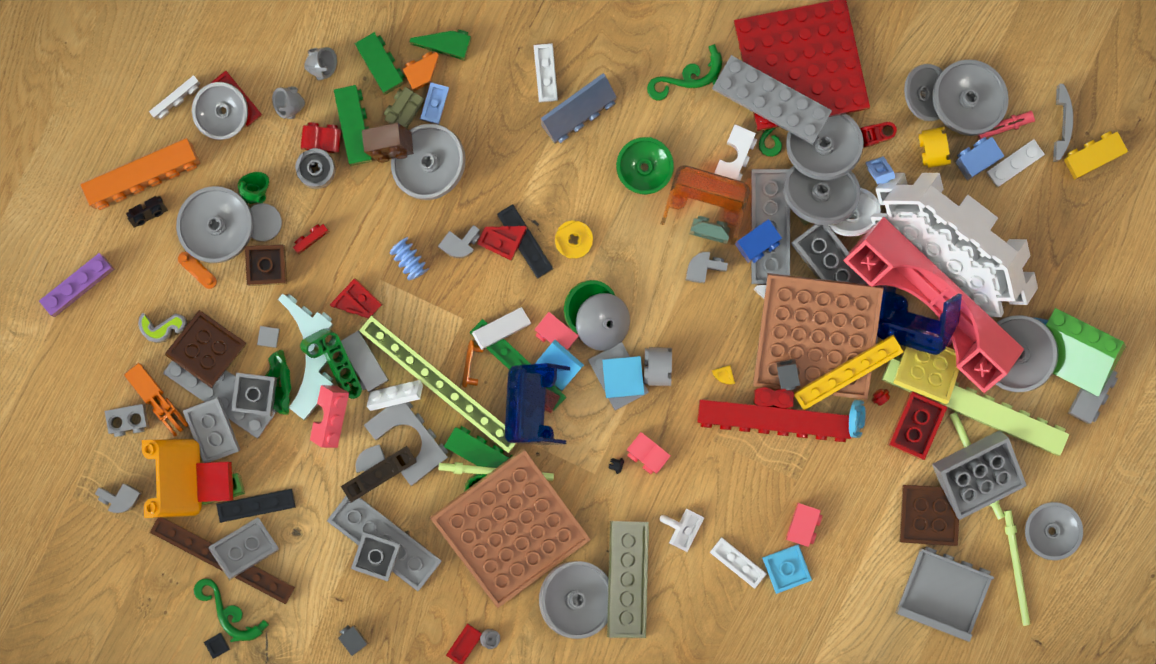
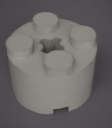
(320, 178)
(659, 366)

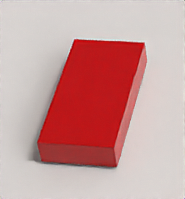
(464, 644)

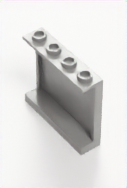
(944, 593)

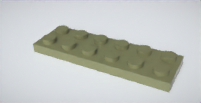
(627, 579)

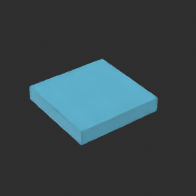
(559, 355)
(623, 377)
(787, 568)

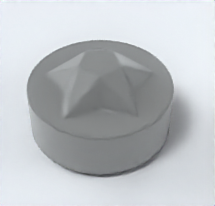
(490, 639)

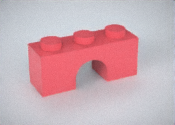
(334, 403)

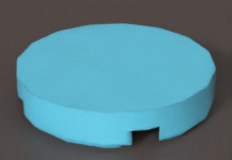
(856, 418)

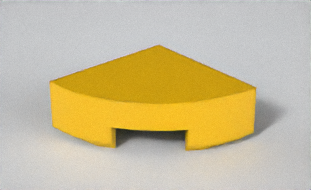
(724, 375)

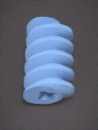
(408, 259)

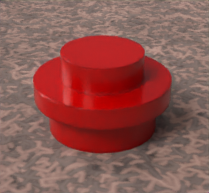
(881, 397)

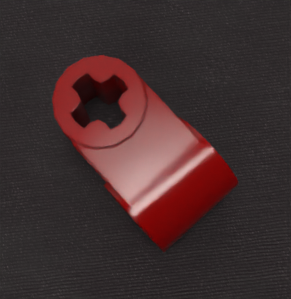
(876, 134)

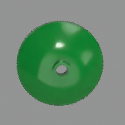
(648, 152)
(578, 296)

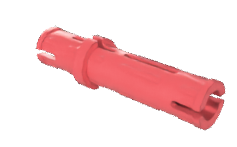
(1027, 117)

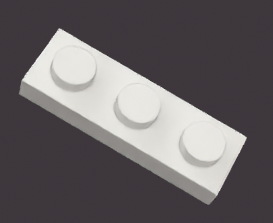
(175, 98)
(1015, 163)
(394, 395)

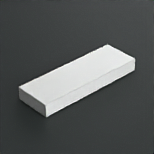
(545, 73)
(501, 328)
(738, 563)

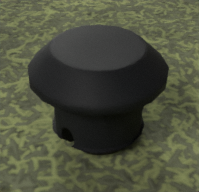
(617, 465)

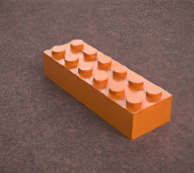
(141, 174)

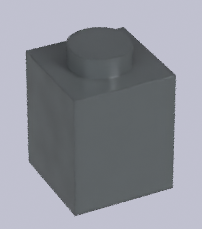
(788, 374)
(352, 639)

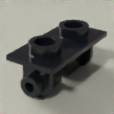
(154, 208)

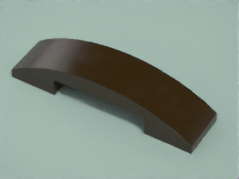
(378, 474)

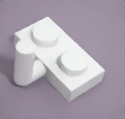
(685, 529)

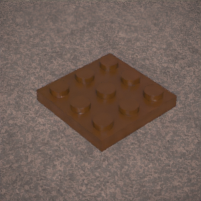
(205, 349)
(927, 517)

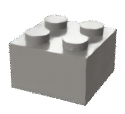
(254, 394)
(376, 556)

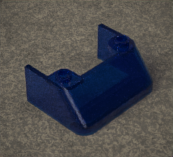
(917, 330)
(527, 404)

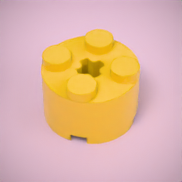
(935, 147)

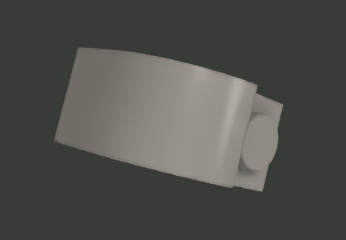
(460, 248)
(700, 263)
(369, 458)
(122, 502)

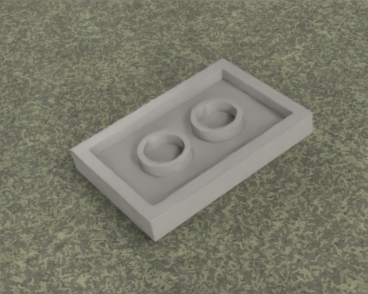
(596, 363)
(211, 430)
(243, 548)

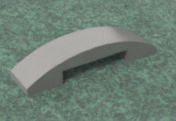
(1063, 99)

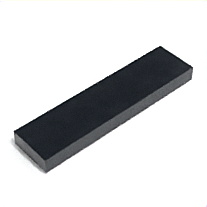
(528, 247)
(255, 505)

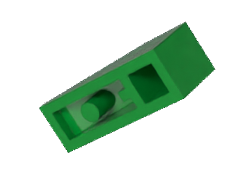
(447, 43)

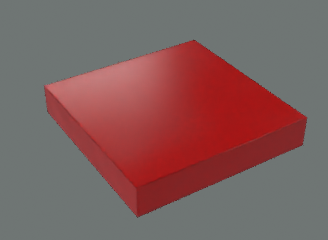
(214, 481)

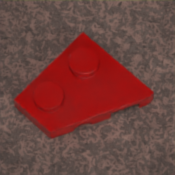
(502, 239)
(357, 300)

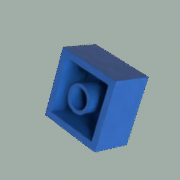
(758, 241)

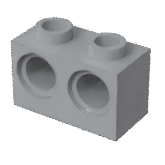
(126, 415)

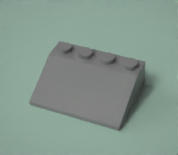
(979, 474)

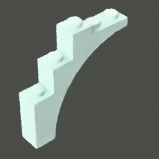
(309, 391)

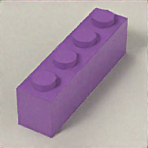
(76, 285)

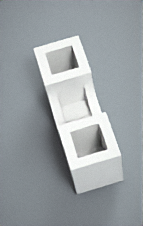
(741, 140)

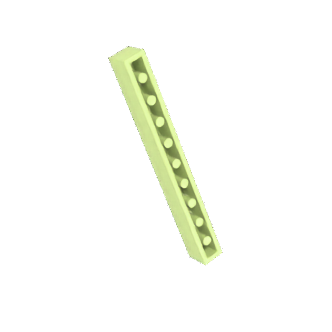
(436, 382)
(996, 416)

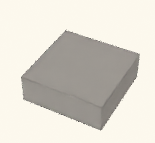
(268, 337)

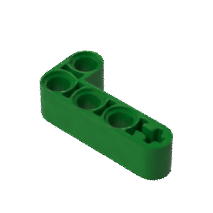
(335, 365)

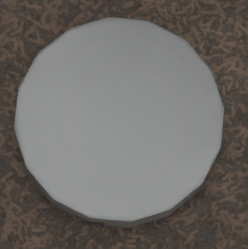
(266, 222)

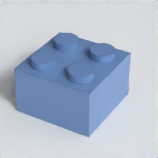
(979, 158)

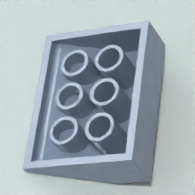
(578, 109)

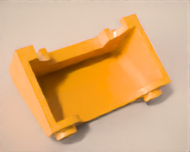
(174, 477)

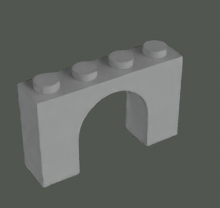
(430, 454)

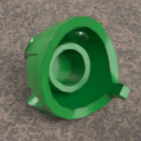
(253, 187)

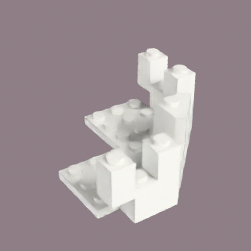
(959, 241)

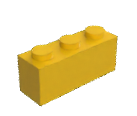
(1095, 154)

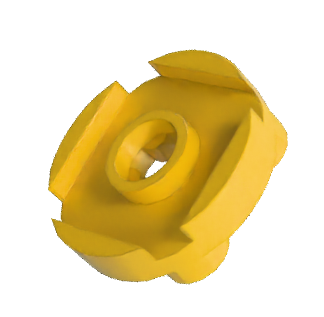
(577, 229)

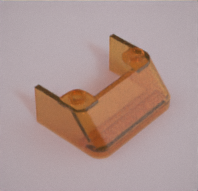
(711, 189)

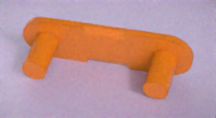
(197, 270)
(466, 380)

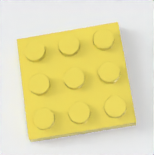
(928, 373)

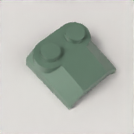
(713, 231)

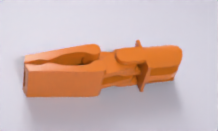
(149, 391)

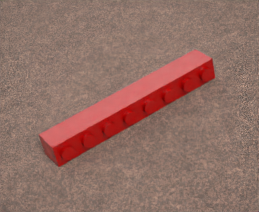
(773, 419)

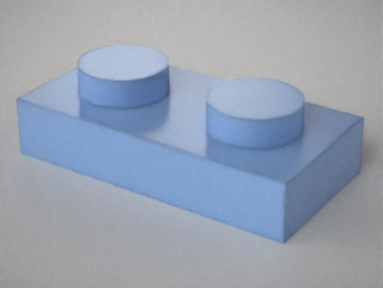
(434, 103)
(880, 170)

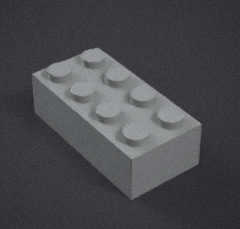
(825, 255)

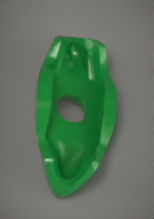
(280, 370)

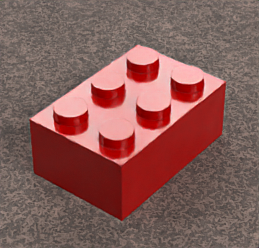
(917, 425)

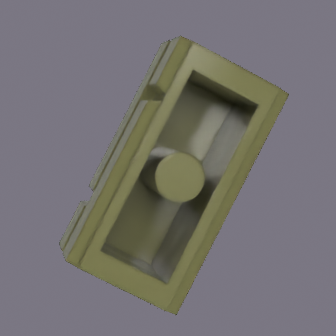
(404, 108)

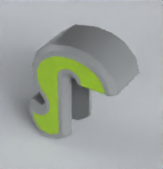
(164, 330)

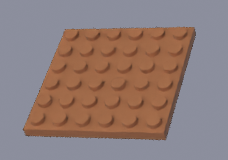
(818, 327)
(510, 528)

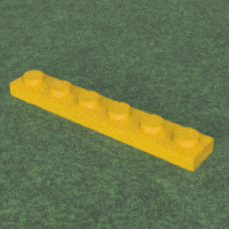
(848, 372)

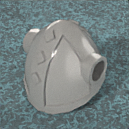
(321, 62)
(287, 102)

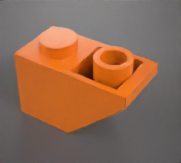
(421, 72)

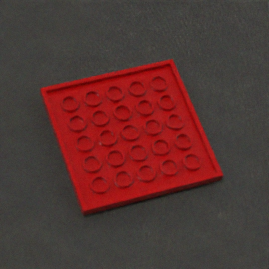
(808, 51)

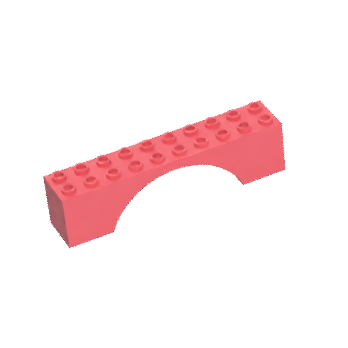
(981, 345)

